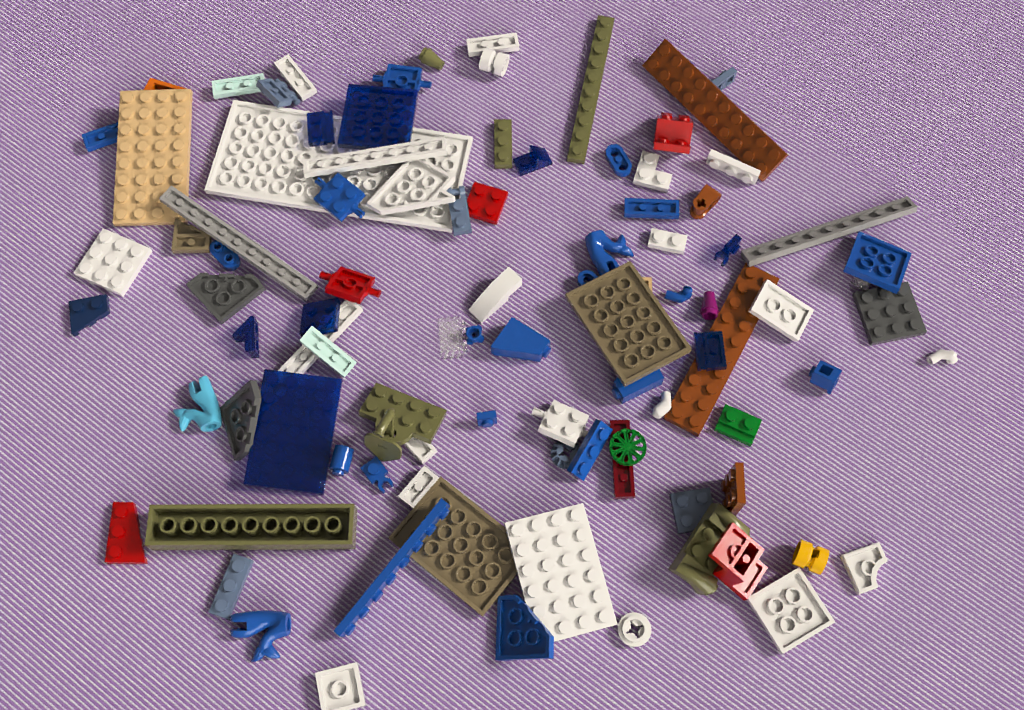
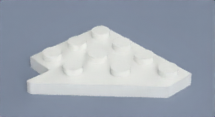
(413, 187)

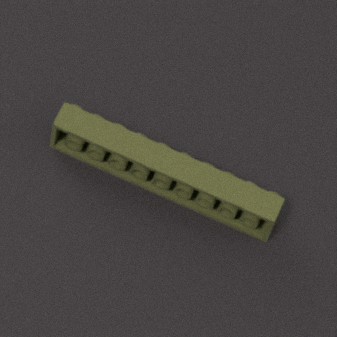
(251, 527)

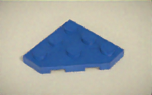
(520, 632)

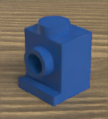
(825, 376)

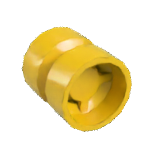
(812, 557)

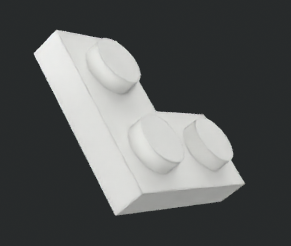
(648, 176)

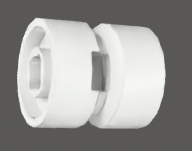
(494, 62)

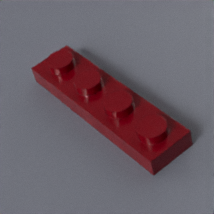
(622, 475)

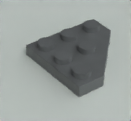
(225, 293)
(241, 417)

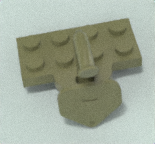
(401, 416)

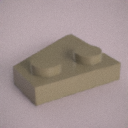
(189, 239)

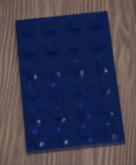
(294, 432)

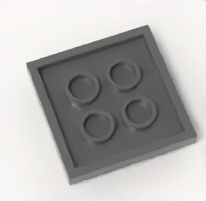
(889, 315)

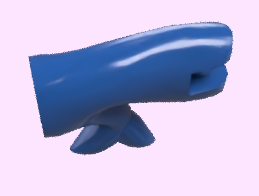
(596, 245)
(278, 626)

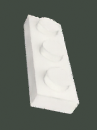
(499, 43)
(295, 77)
(733, 167)

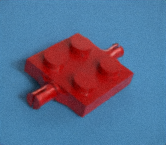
(349, 285)

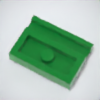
(738, 425)

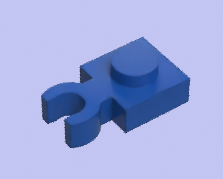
(376, 472)

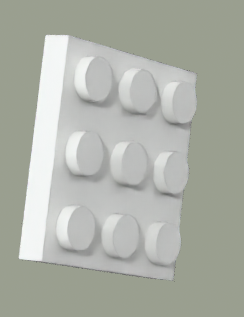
(113, 262)
(790, 610)

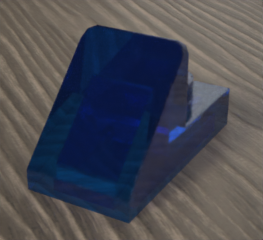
(532, 161)
(249, 334)

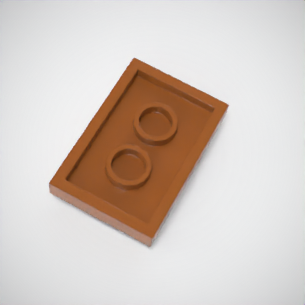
(734, 488)

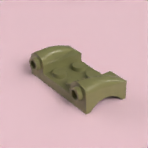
(693, 560)

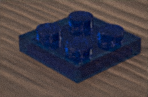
(321, 315)

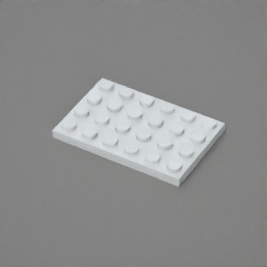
(561, 571)

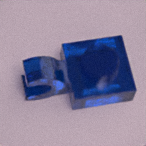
(730, 247)

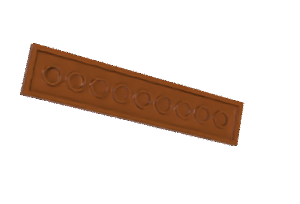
(714, 109)
(702, 388)

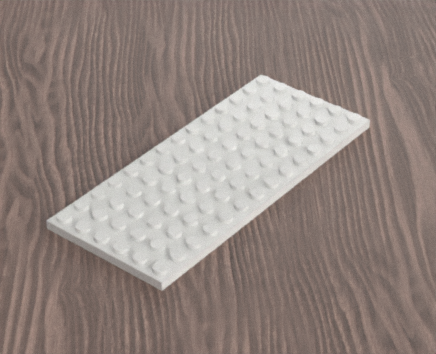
(265, 153)

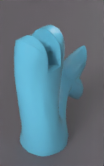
(205, 397)

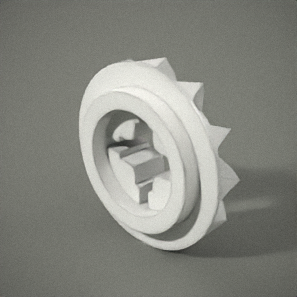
(637, 620)

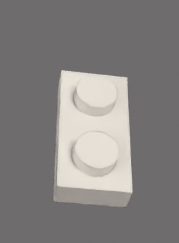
(667, 241)
(418, 487)

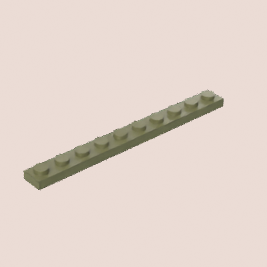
(590, 90)

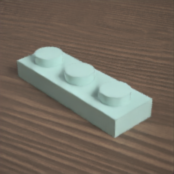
(236, 86)
(327, 351)

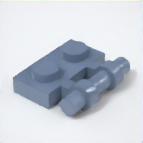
(277, 92)

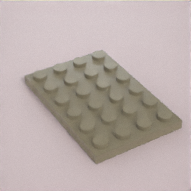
(628, 323)
(465, 551)

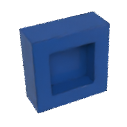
(486, 418)

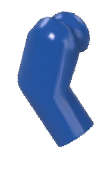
(681, 296)

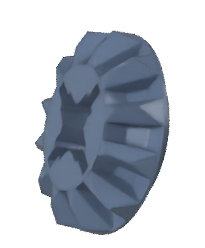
(559, 460)

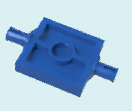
(402, 77)
(339, 197)

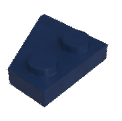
(87, 312)

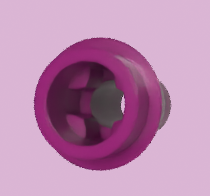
(709, 307)

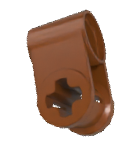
(704, 202)

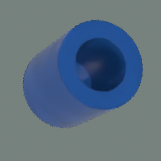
(341, 460)

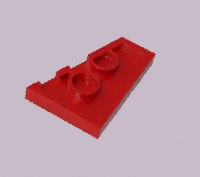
(124, 536)

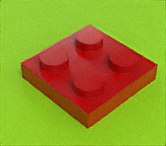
(486, 203)

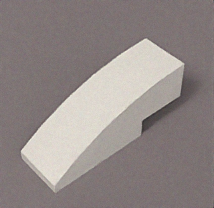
(495, 295)

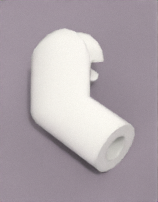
(941, 354)
(664, 406)

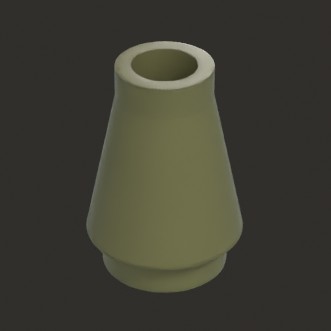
(431, 59)

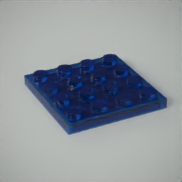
(377, 116)

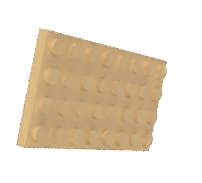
(151, 155)

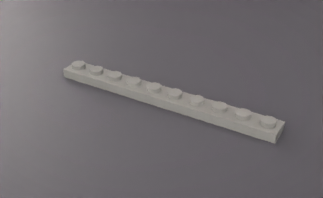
(828, 231)
(239, 243)

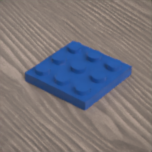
(877, 262)

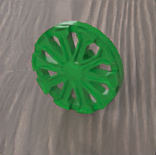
(627, 447)

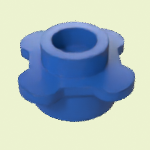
(474, 330)

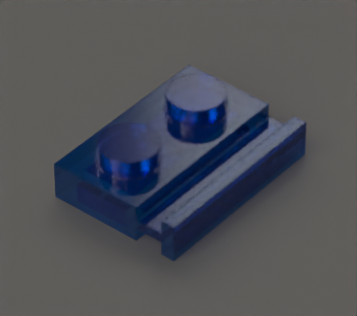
(320, 128)
(710, 351)

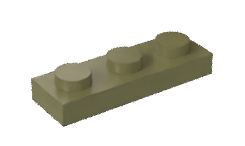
(503, 143)

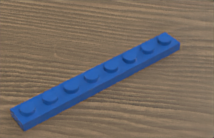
(388, 575)

